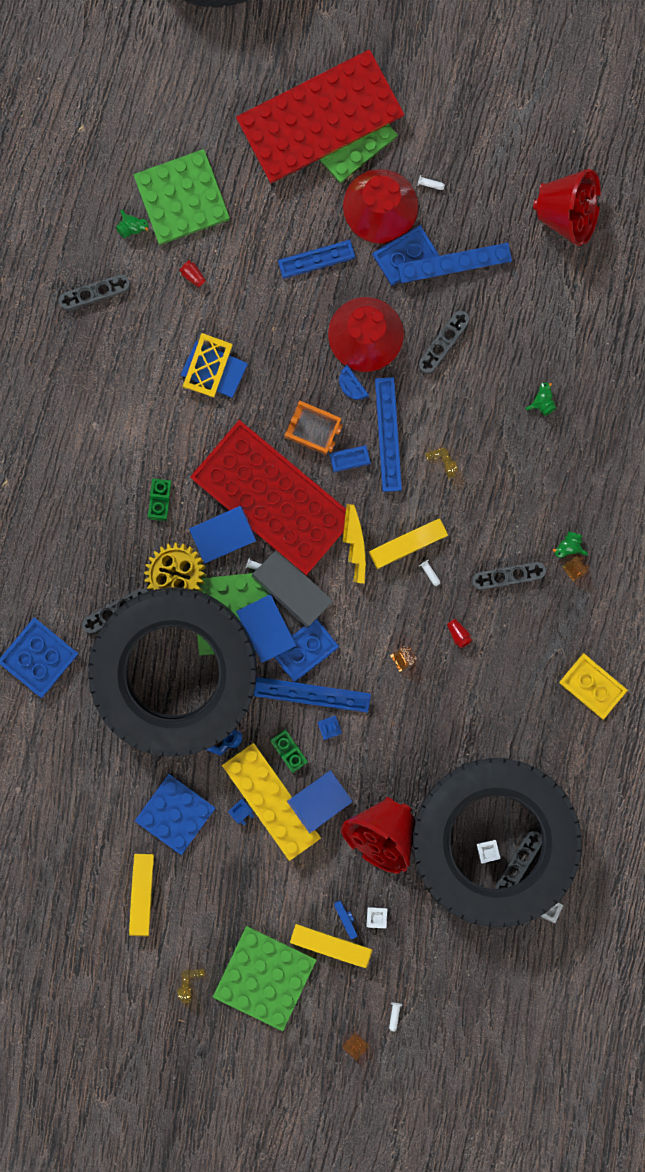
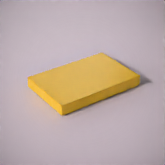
(593, 686)

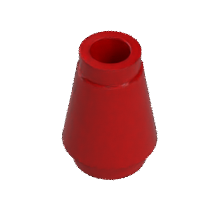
(192, 273)
(459, 634)

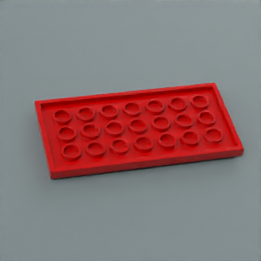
(320, 116)
(275, 495)

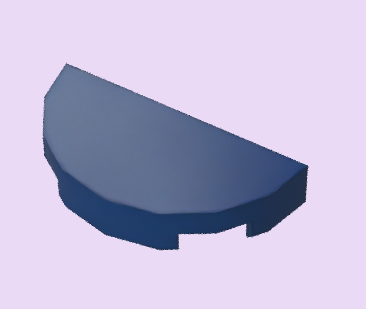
(351, 386)

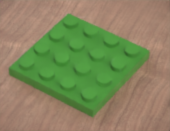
(353, 156)
(181, 197)
(233, 592)
(264, 978)

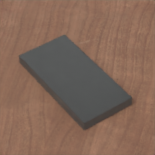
(292, 588)

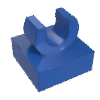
(329, 727)
(240, 811)

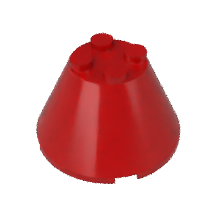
(570, 205)
(380, 206)
(365, 334)
(382, 835)

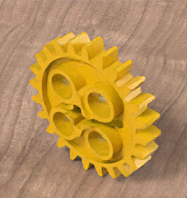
(180, 559)

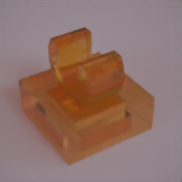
(575, 568)
(402, 658)
(355, 1046)

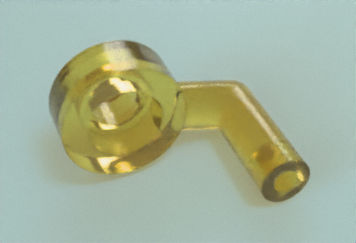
(449, 465)
(184, 992)

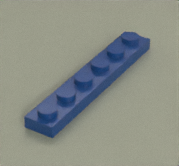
(454, 263)
(388, 434)
(312, 694)

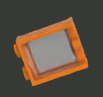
(313, 428)

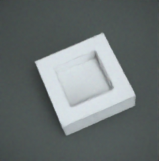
(488, 851)
(553, 914)
(376, 917)

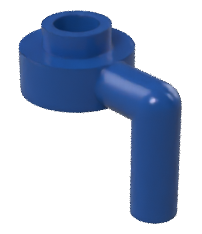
(232, 741)

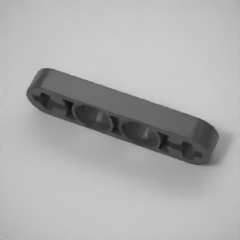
(95, 295)
(442, 341)
(508, 573)
(112, 607)
(515, 862)

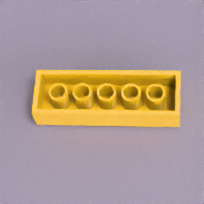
(269, 800)

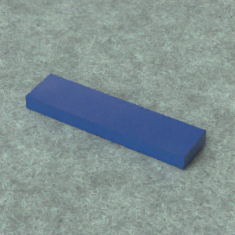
(316, 259)

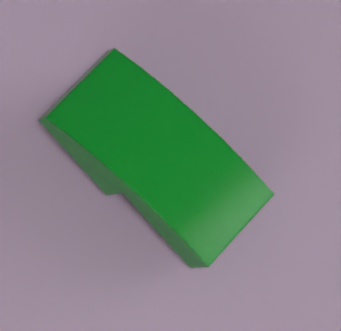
(159, 499)
(288, 750)

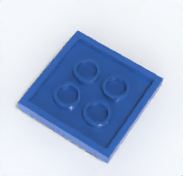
(38, 657)
(175, 814)

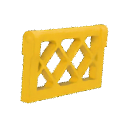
(223, 360)

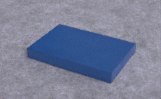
(407, 248)
(231, 375)
(223, 534)
(266, 628)
(311, 648)
(319, 801)

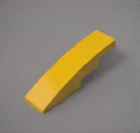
(354, 536)
(408, 543)
(141, 895)
(331, 946)

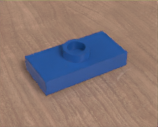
(350, 458)
(346, 918)

